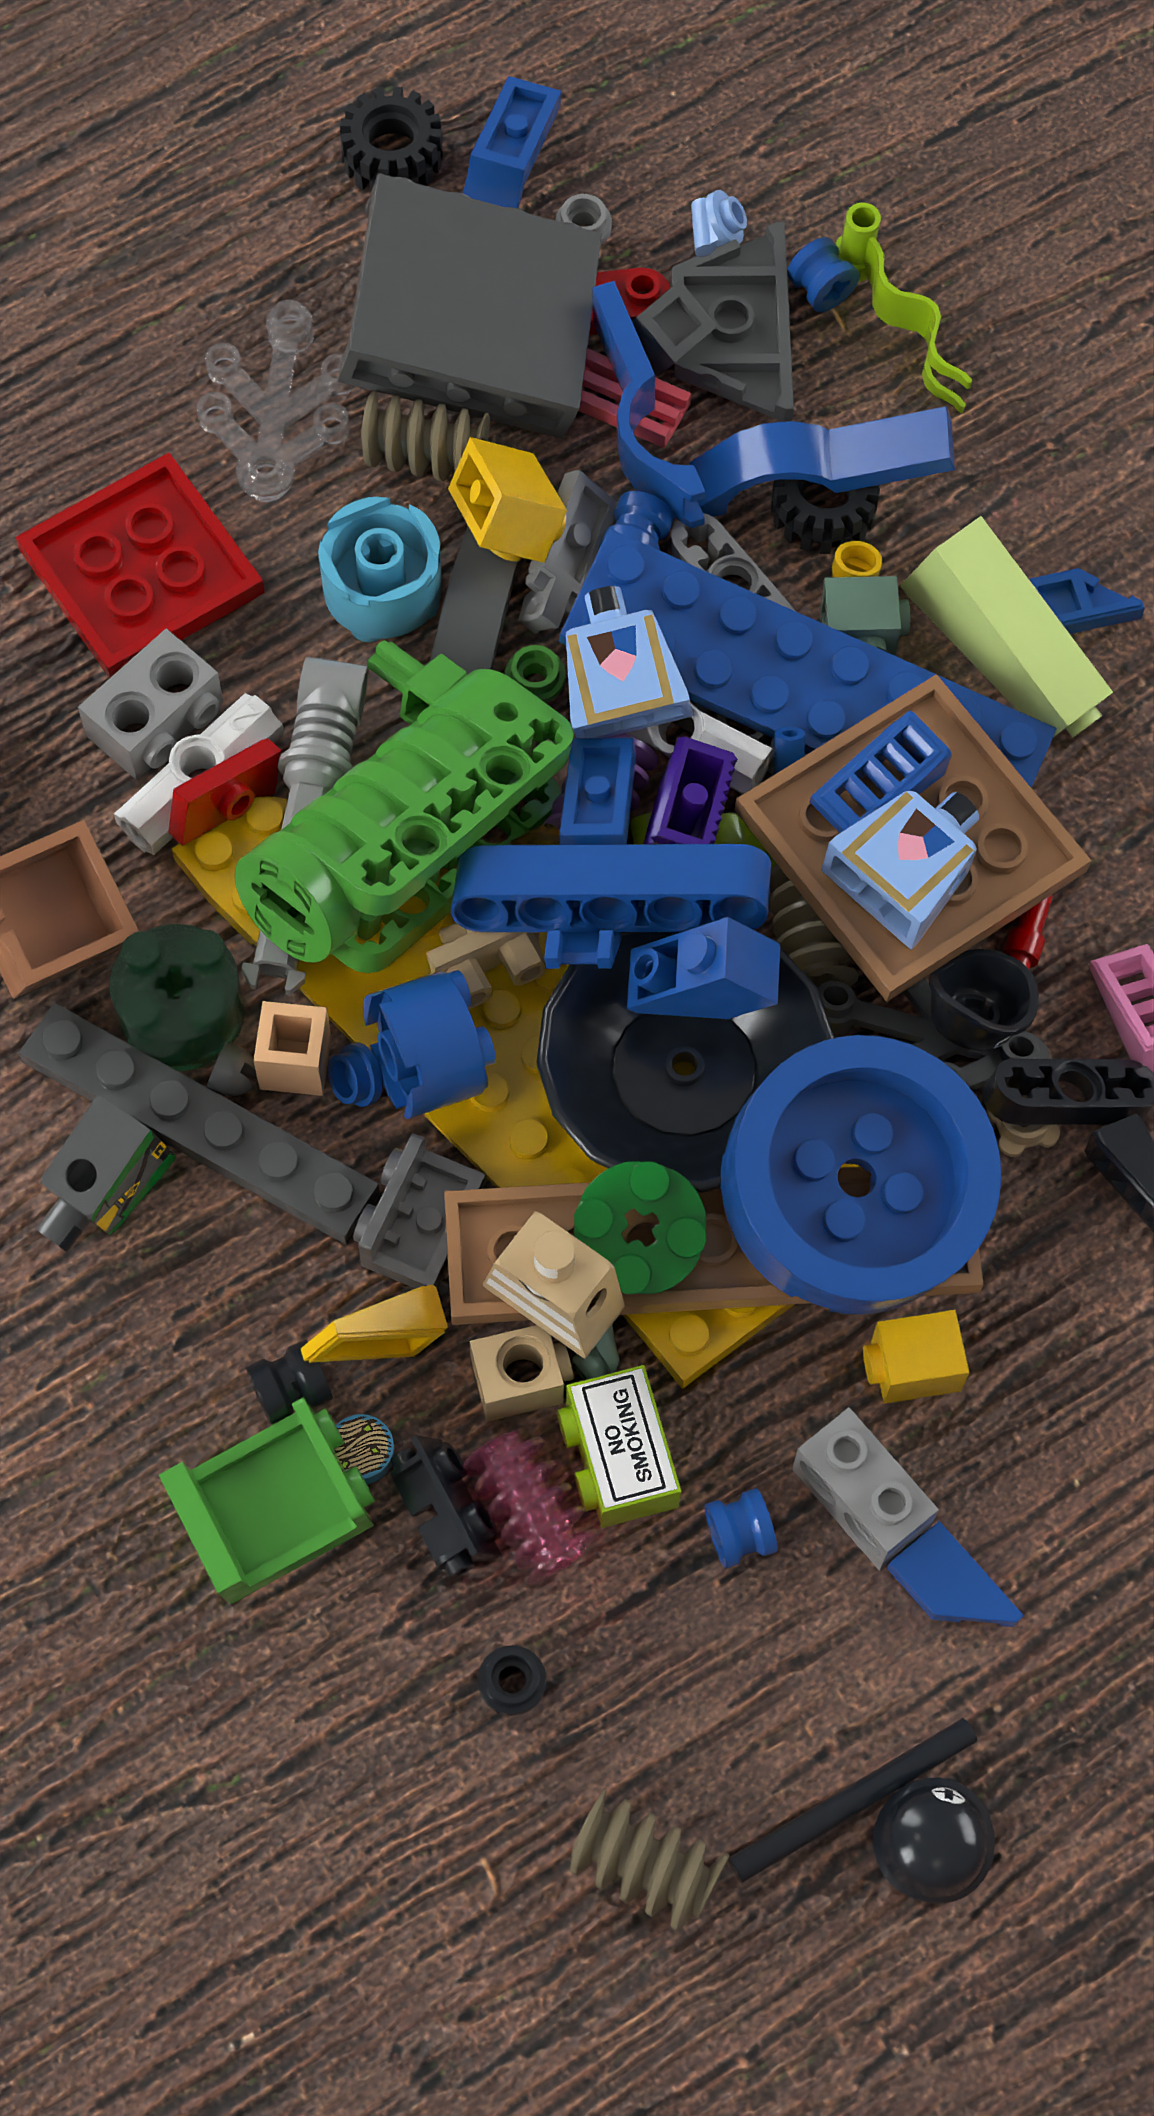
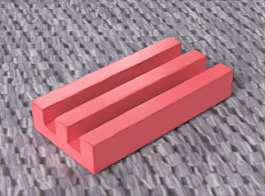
(670, 401)

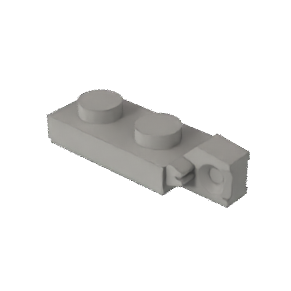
(562, 575)

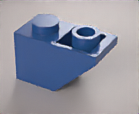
(705, 972)

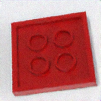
(140, 563)

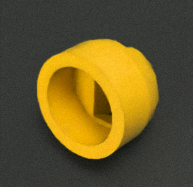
(856, 560)

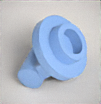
(716, 222)

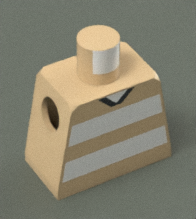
(554, 1280)

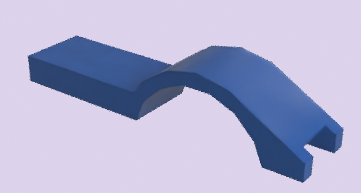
(511, 142)
(836, 457)
(674, 484)
(594, 814)

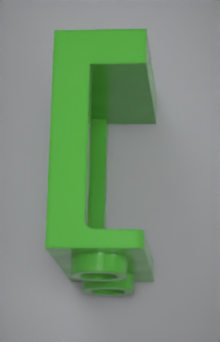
(270, 1502)

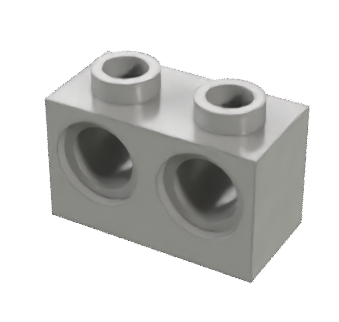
(140, 696)
(864, 1488)

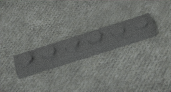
(201, 1123)

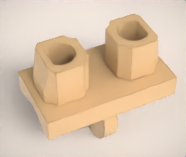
(480, 951)

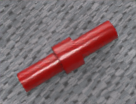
(1026, 939)

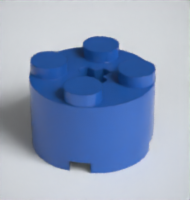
(429, 1043)

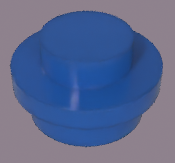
(355, 1075)

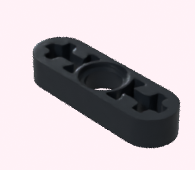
(1052, 1107)

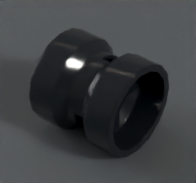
(273, 1385)

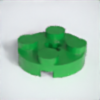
(647, 1189)

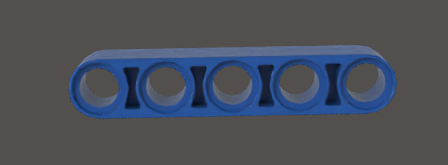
(610, 887)

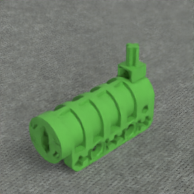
(406, 815)

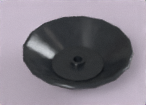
(615, 1074)

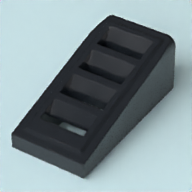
(1126, 1159)

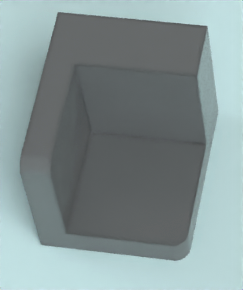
(672, 327)

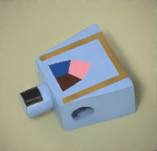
(621, 671)
(905, 860)

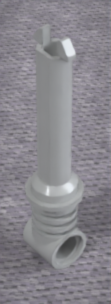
(319, 754)

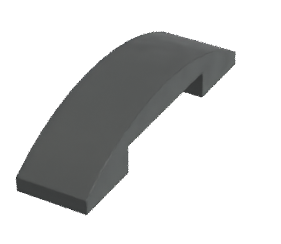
(475, 606)

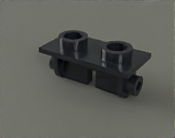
(461, 1524)

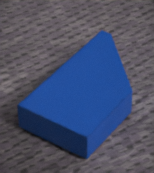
(1083, 602)
(950, 1582)

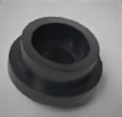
(512, 1659)

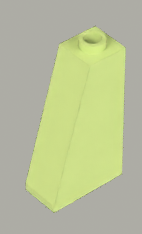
(1007, 629)

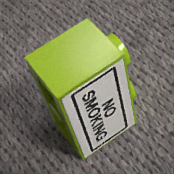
(620, 1447)

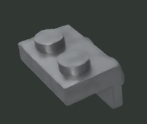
(408, 1227)

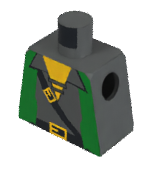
(101, 1173)

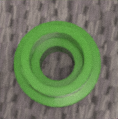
(540, 661)

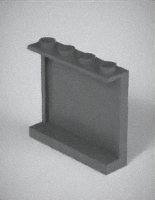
(472, 307)

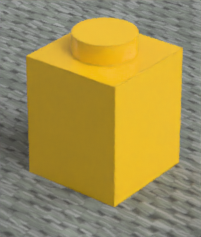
(917, 1357)

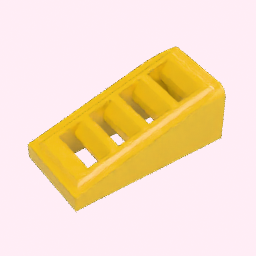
(384, 1330)

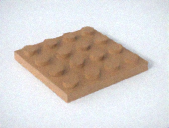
(1018, 840)

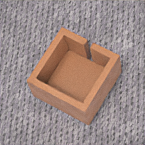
(57, 909)

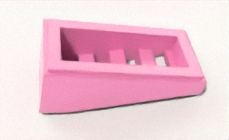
(1127, 1017)

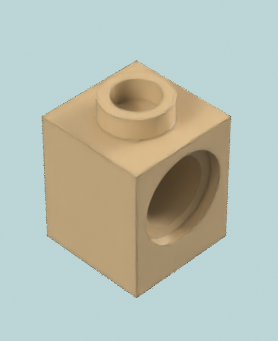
(506, 1397)

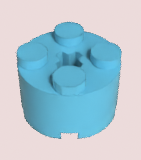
(380, 568)

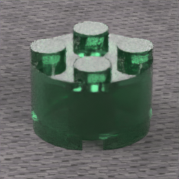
(170, 964)

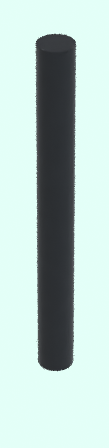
(852, 1800)

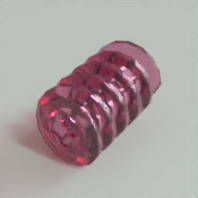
(528, 1504)

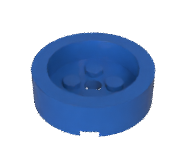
(893, 1116)

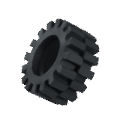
(391, 116)
(822, 524)

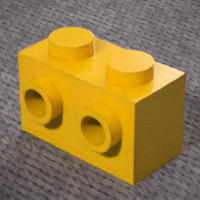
(507, 501)

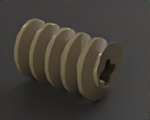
(416, 437)
(806, 936)
(645, 1862)

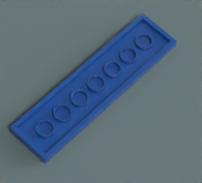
(777, 664)

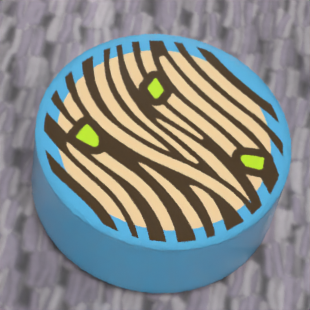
(366, 1445)

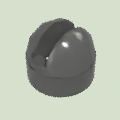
(232, 1071)

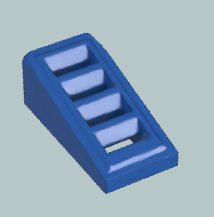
(908, 747)

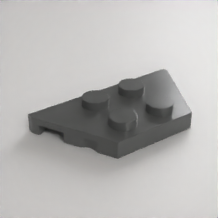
(748, 301)

